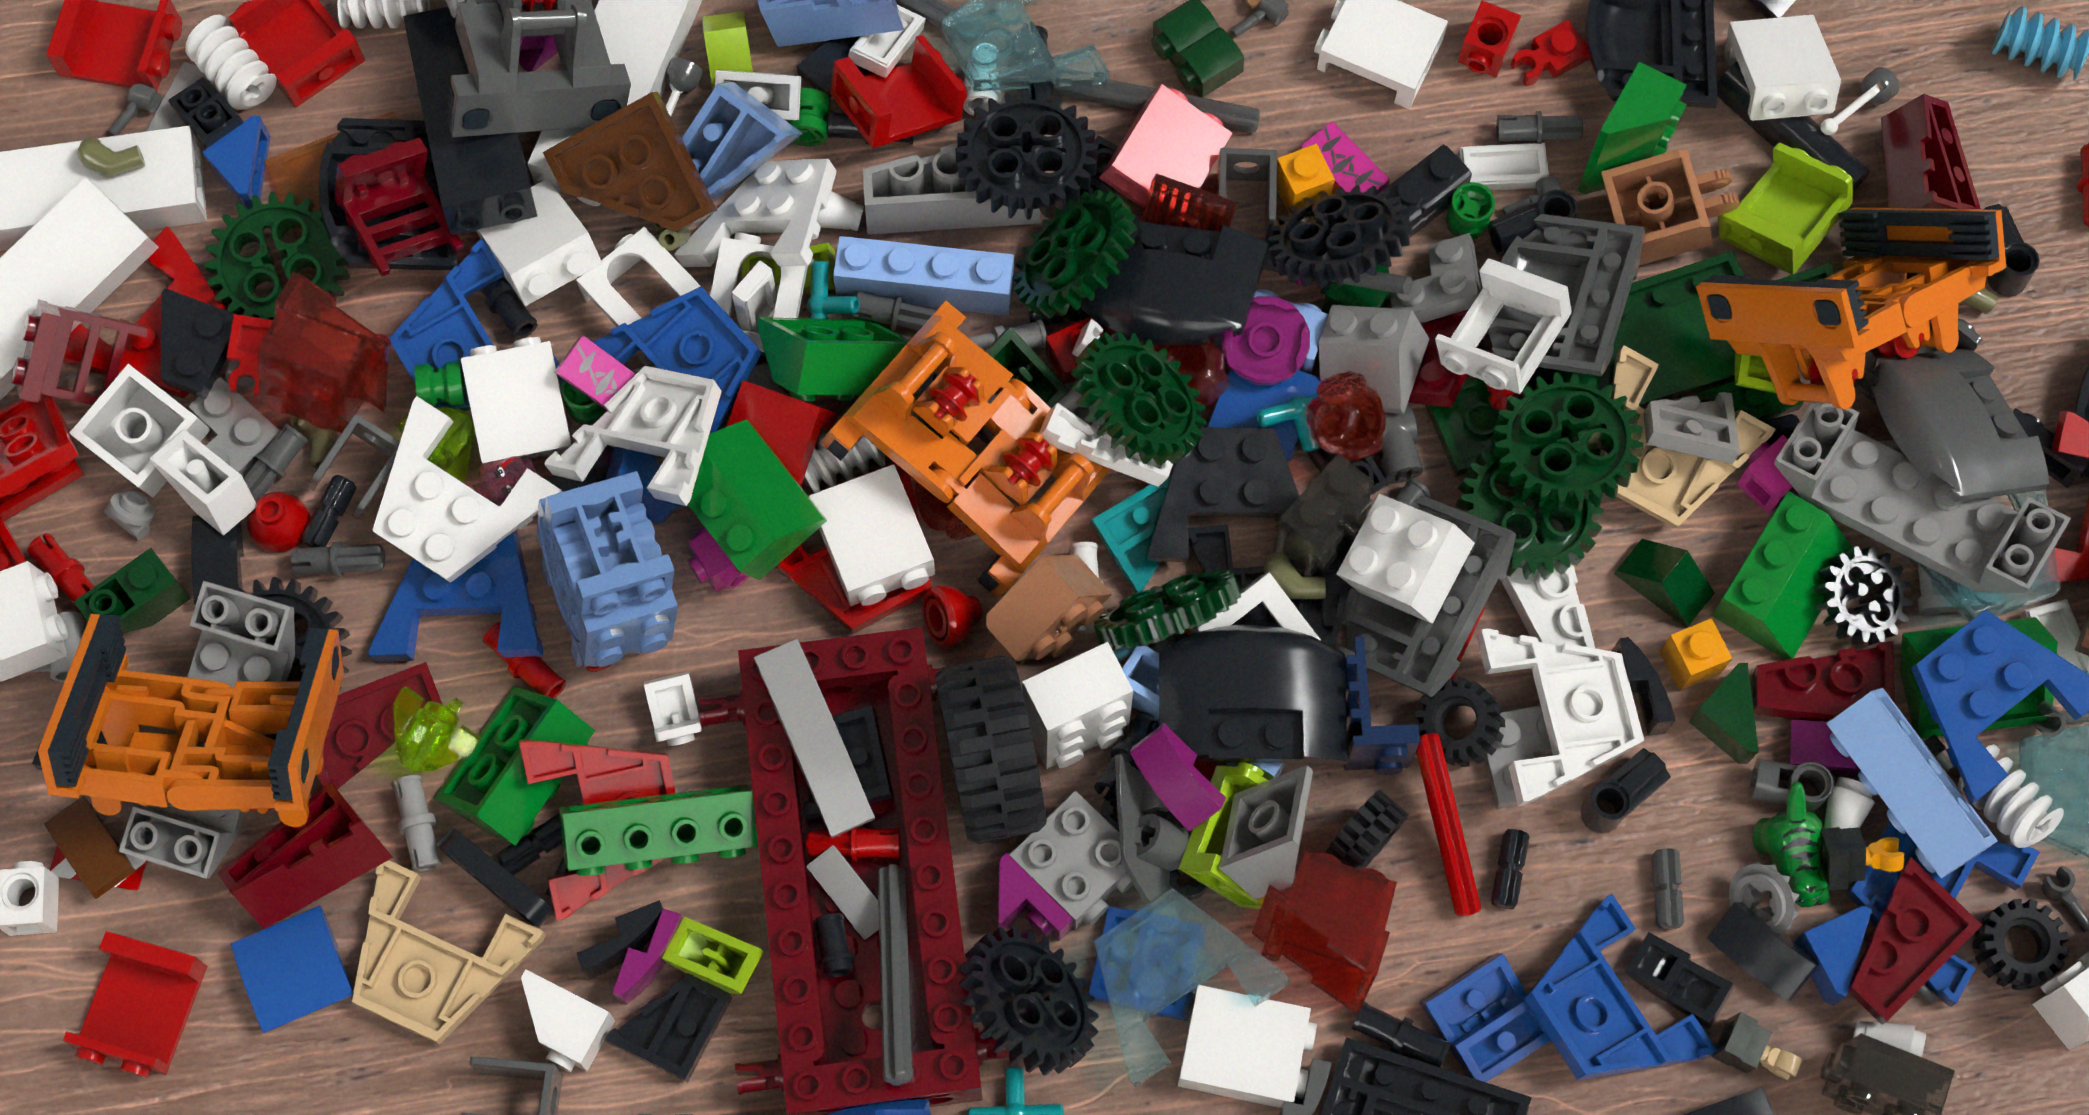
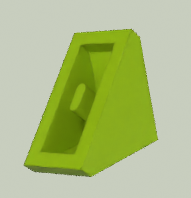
(727, 43)
(712, 956)

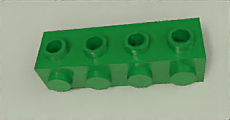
(658, 828)

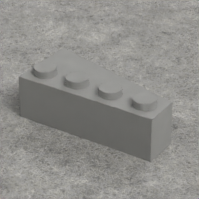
(928, 196)

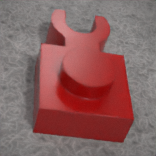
(1554, 51)
(243, 348)

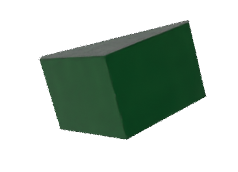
(1027, 367)
(1667, 579)
(1729, 716)

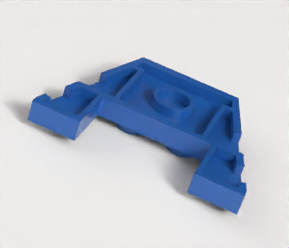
(445, 324)
(693, 339)
(489, 587)
(1979, 679)
(2000, 861)
(1593, 1014)

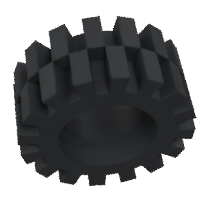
(1487, 720)
(1367, 831)
(2040, 925)

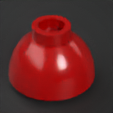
(277, 522)
(949, 614)

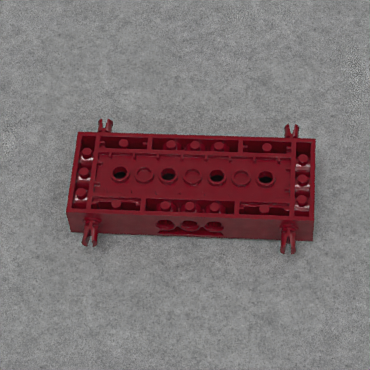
(825, 1048)

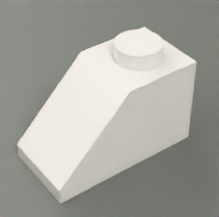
(775, 91)
(205, 481)
(565, 1023)

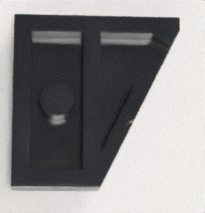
(192, 342)
(865, 748)
(674, 1028)

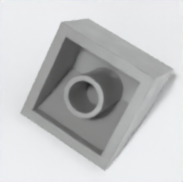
(1377, 343)
(1266, 832)

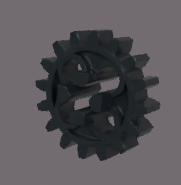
(1866, 571)

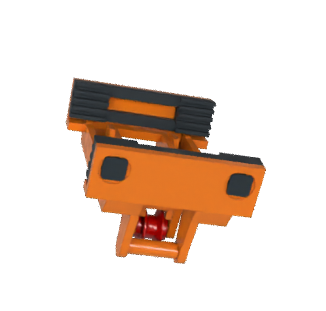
(1866, 304)

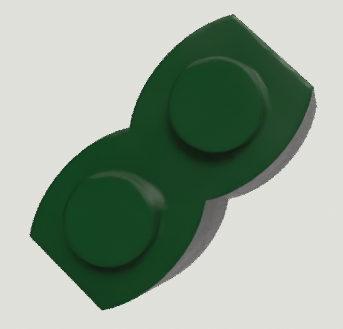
(1197, 47)

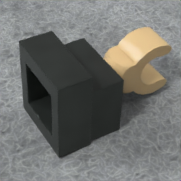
(1745, 1045)

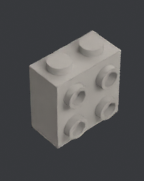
(1076, 860)

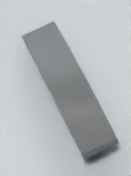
(814, 738)

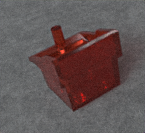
(320, 359)
(1330, 925)

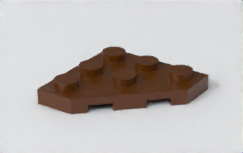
(634, 166)

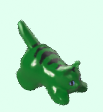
(1794, 846)

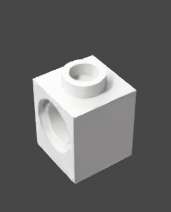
(42, 912)

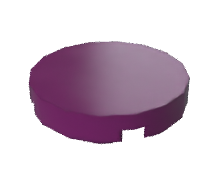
(1271, 345)

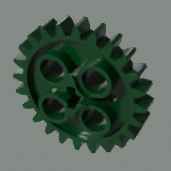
(1074, 253)
(241, 275)
(1138, 398)
(1568, 441)
(1556, 547)
(1191, 600)

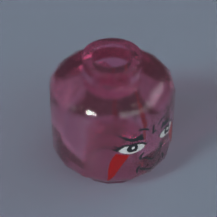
(500, 477)

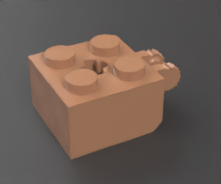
(1672, 185)
(1046, 609)

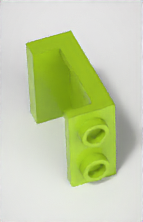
(1788, 209)
(1207, 840)

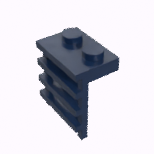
(1373, 747)

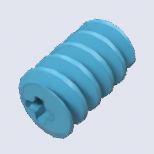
(2042, 42)

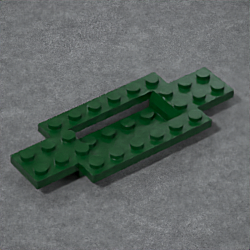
(1659, 322)

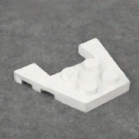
(773, 199)
(655, 415)
(1074, 435)
(439, 516)
(1582, 703)

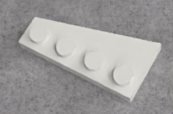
(1550, 606)

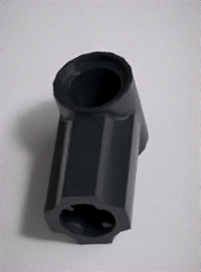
(1520, 222)
(2017, 255)
(1625, 790)

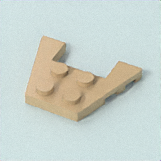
(1669, 481)
(424, 979)

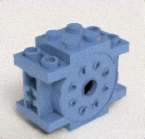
(607, 570)

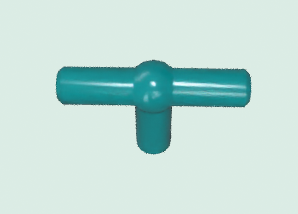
(819, 303)
(1294, 410)
(1016, 1099)

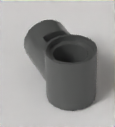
(1399, 454)
(1767, 774)

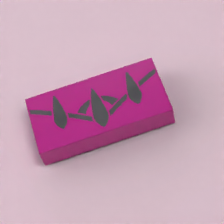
(1347, 161)
(593, 371)

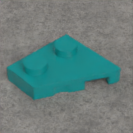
(1128, 532)

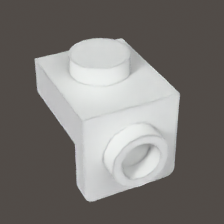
(673, 708)

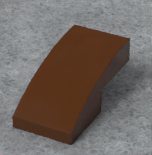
(89, 847)

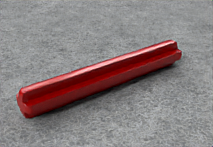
(1447, 825)

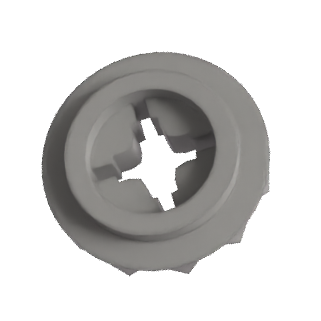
(1748, 888)

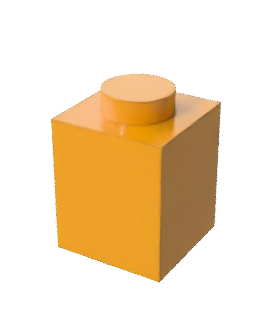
(1303, 176)
(1695, 654)

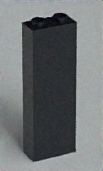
(479, 176)

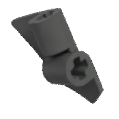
(1149, 833)

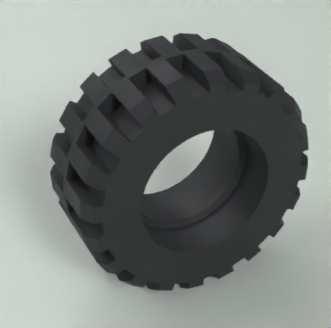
(991, 749)

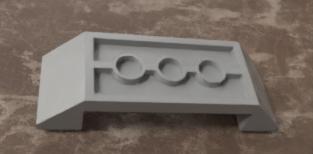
(1894, 504)
(238, 642)

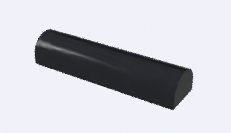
(1794, 132)

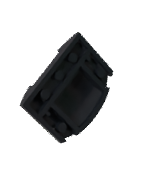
(1662, 34)
(365, 137)
(1180, 284)
(1255, 696)
(1391, 1084)

